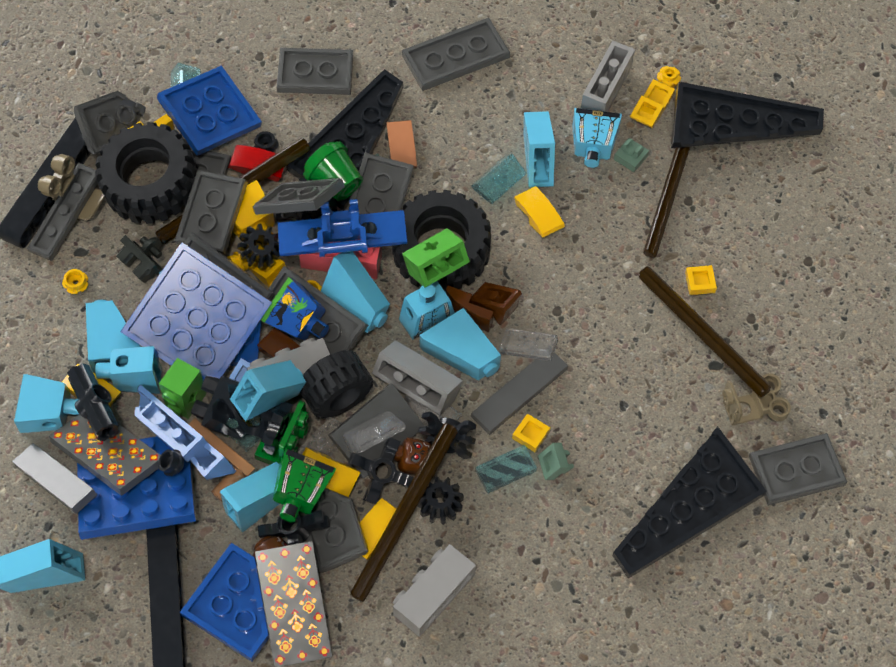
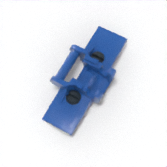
(365, 230)

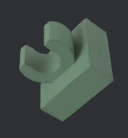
(631, 155)
(554, 461)

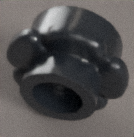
(266, 138)
(171, 462)

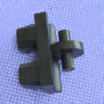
(132, 251)

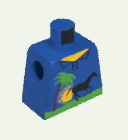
(296, 312)

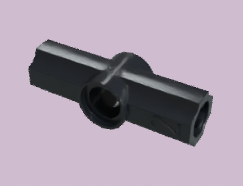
(93, 402)

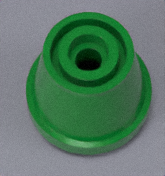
(334, 162)

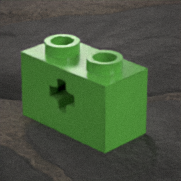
(436, 257)
(182, 388)

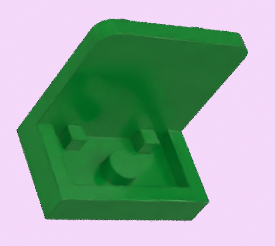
(296, 429)

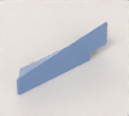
(181, 436)

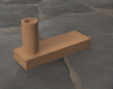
(241, 466)

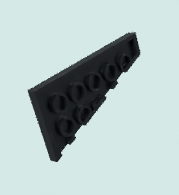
(724, 116)
(357, 124)
(698, 498)

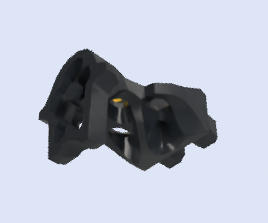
(216, 414)

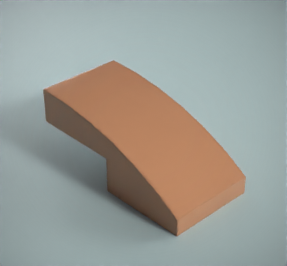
(401, 142)

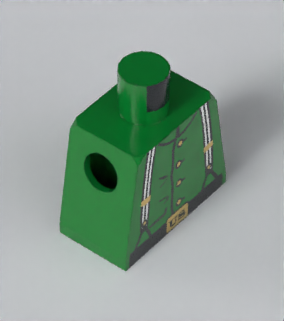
(300, 484)

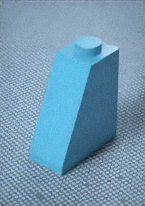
(539, 149)
(355, 290)
(103, 331)
(462, 346)
(267, 388)
(251, 497)
(40, 567)

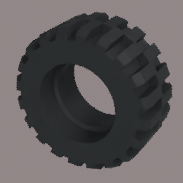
(136, 147)
(456, 214)

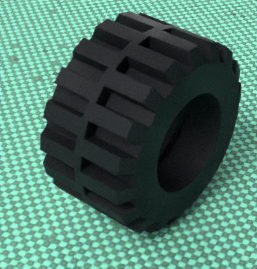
(336, 384)

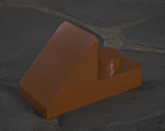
(497, 299)

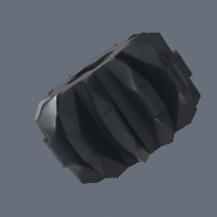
(249, 241)
(450, 497)

